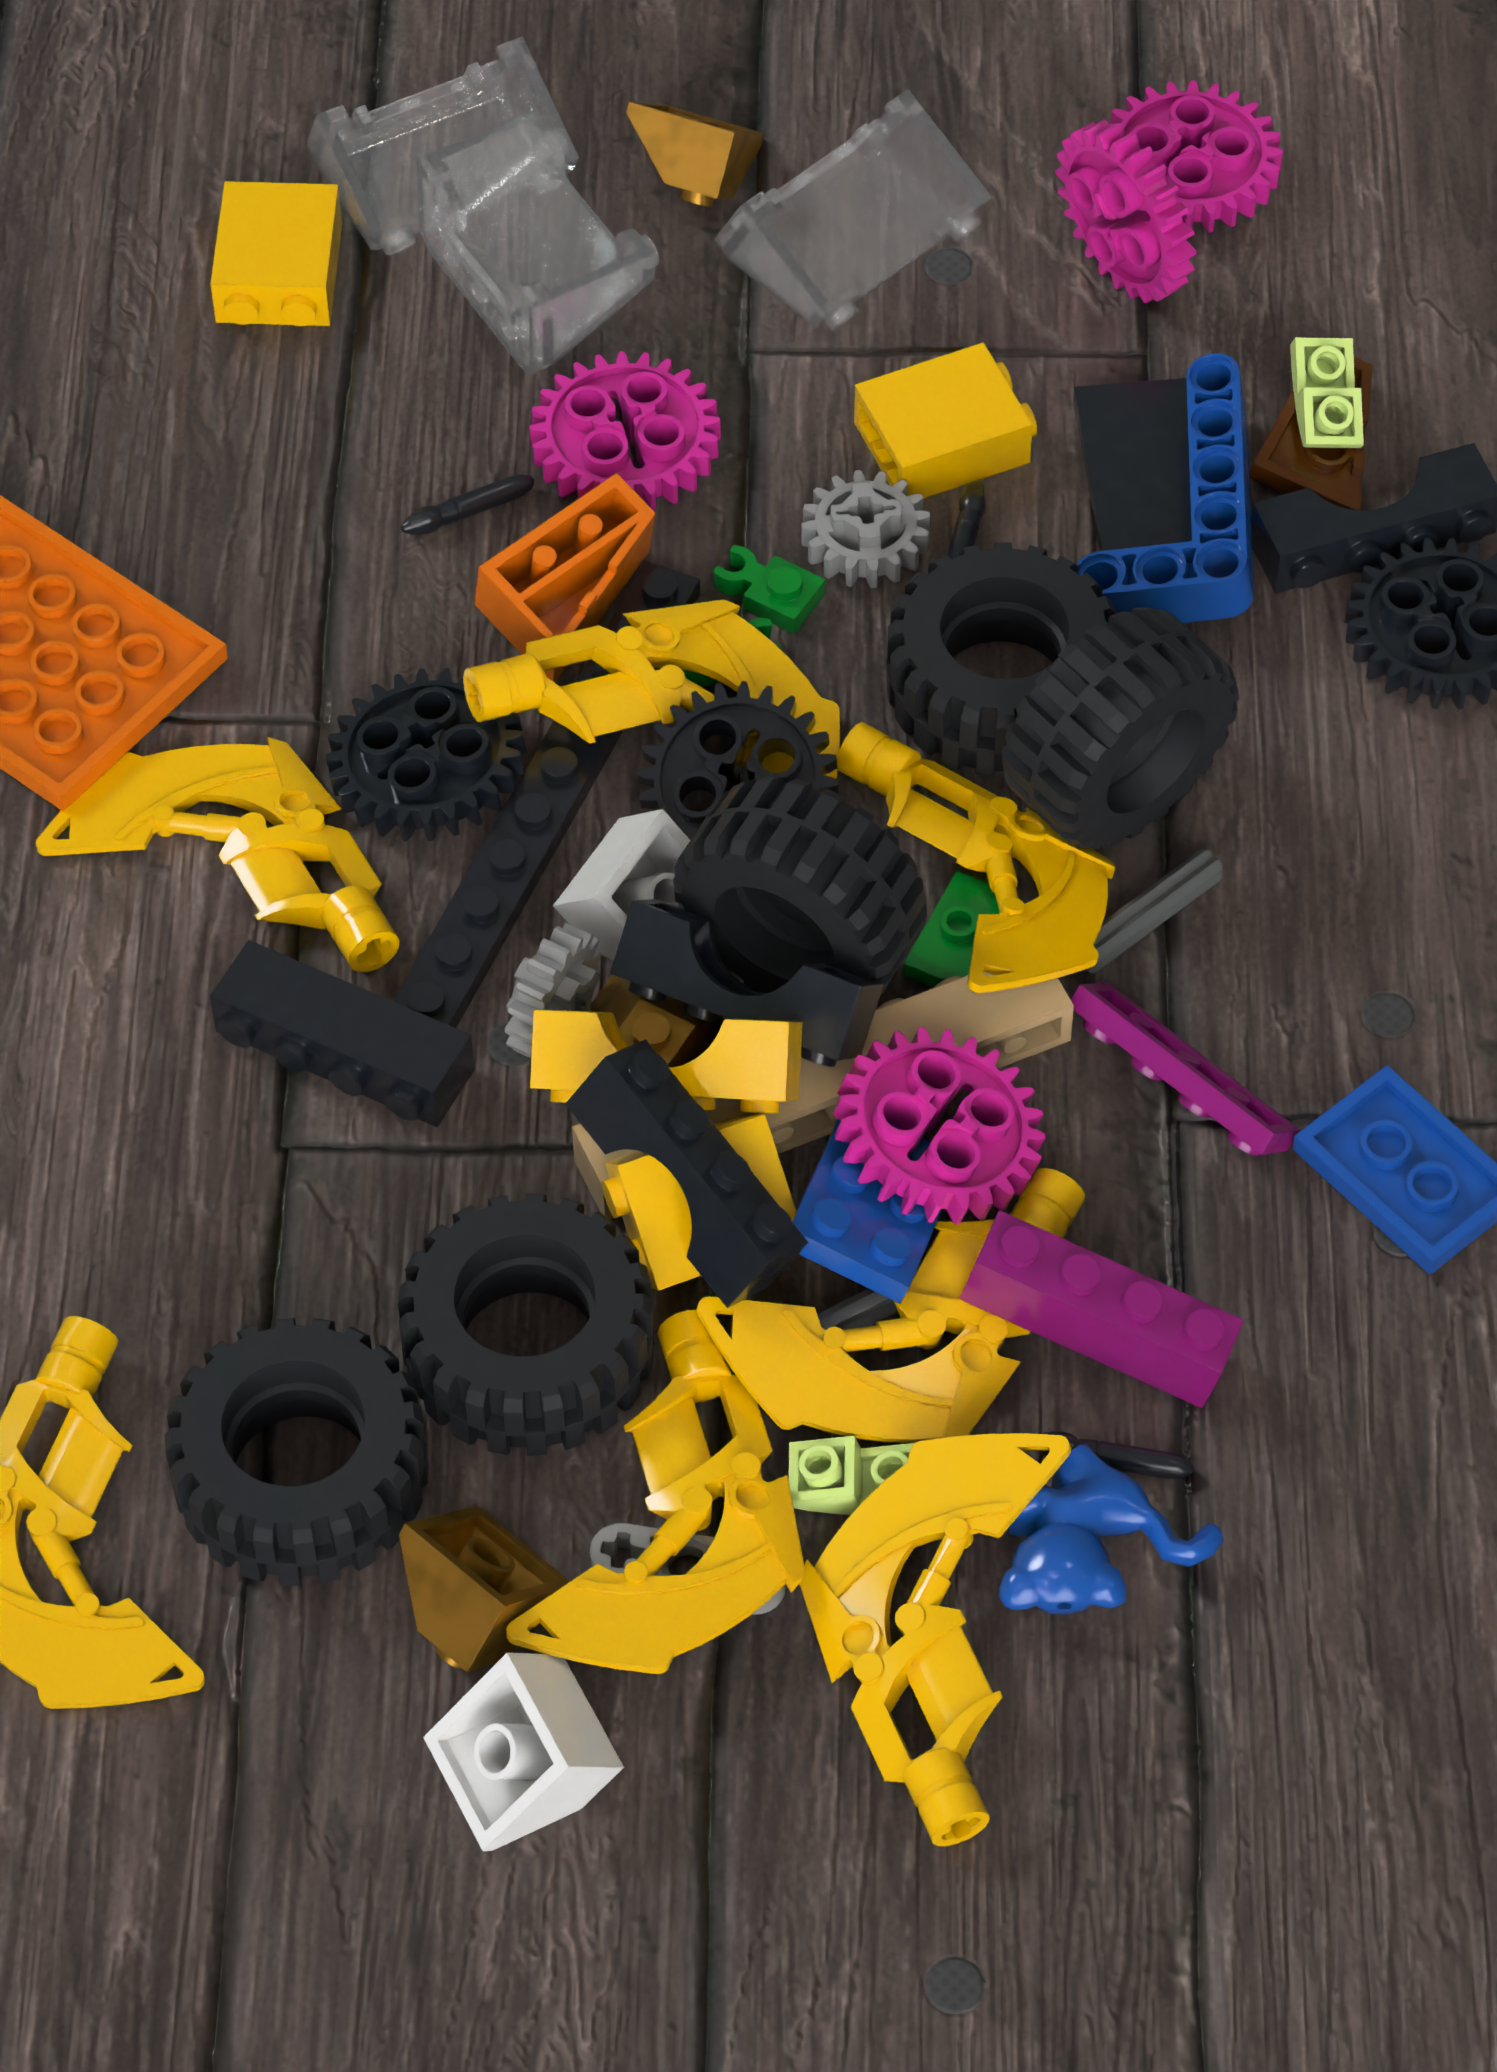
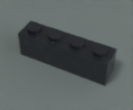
(342, 1034)

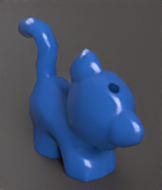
(1063, 1561)

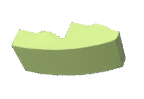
(1326, 393)
(838, 1474)

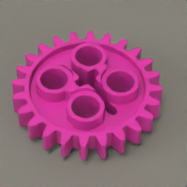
(1211, 149)
(1125, 211)
(661, 414)
(987, 1160)

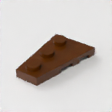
(1328, 472)

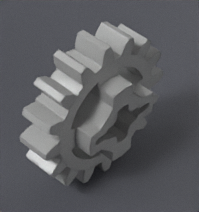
(865, 529)
(553, 979)

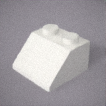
(628, 865)
(522, 1749)

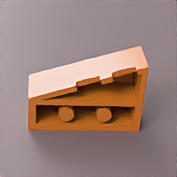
(567, 567)

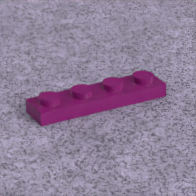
(1167, 1057)

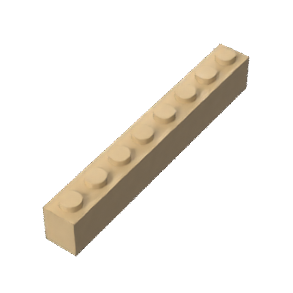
(1009, 1020)

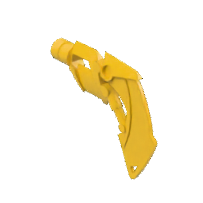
(687, 637)
(272, 783)
(1026, 940)
(810, 1380)
(947, 1494)
(648, 1619)
(86, 1650)

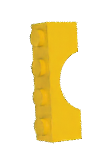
(744, 1062)

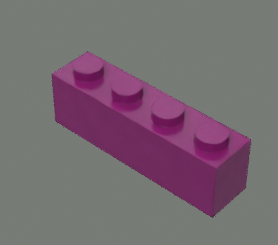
(1101, 1309)

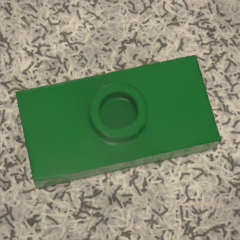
(948, 936)

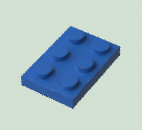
(1404, 1168)
(855, 1230)

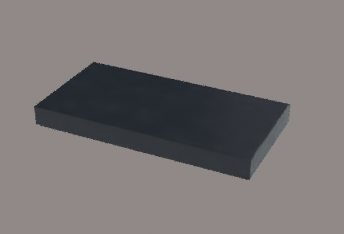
(1136, 461)

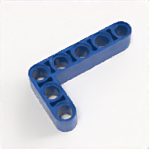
(1215, 570)

